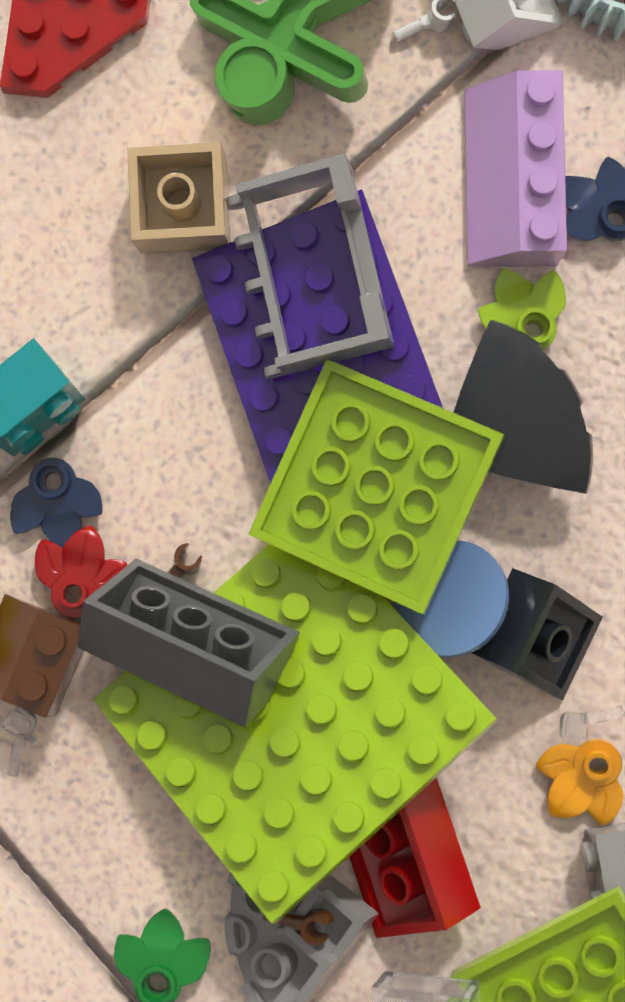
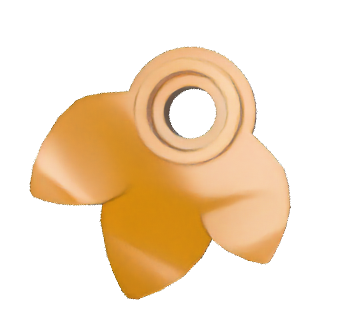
(577, 785)

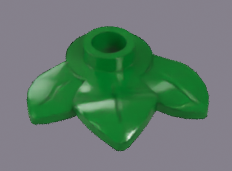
(164, 953)

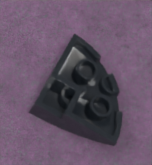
(534, 406)

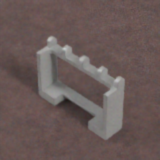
(295, 180)

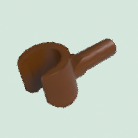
(178, 568)
(305, 925)

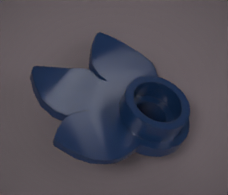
(592, 202)
(55, 510)

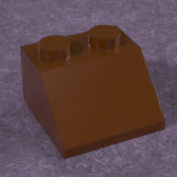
(36, 656)

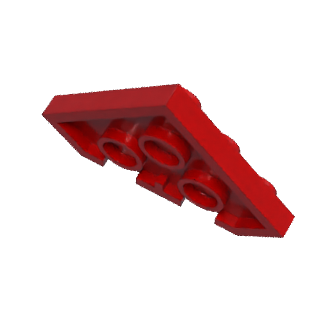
(59, 37)

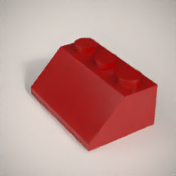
(416, 870)

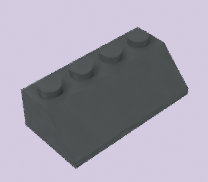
(187, 640)

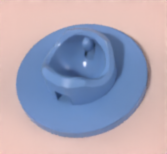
(465, 605)

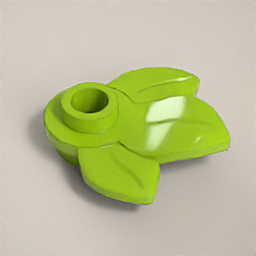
(524, 303)

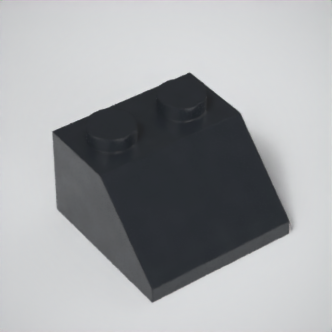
(541, 634)

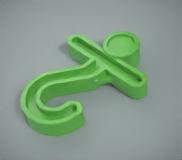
(271, 46)

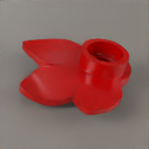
(77, 563)

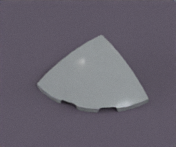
(276, 957)

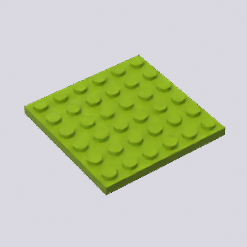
(332, 754)

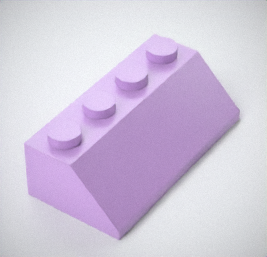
(515, 170)

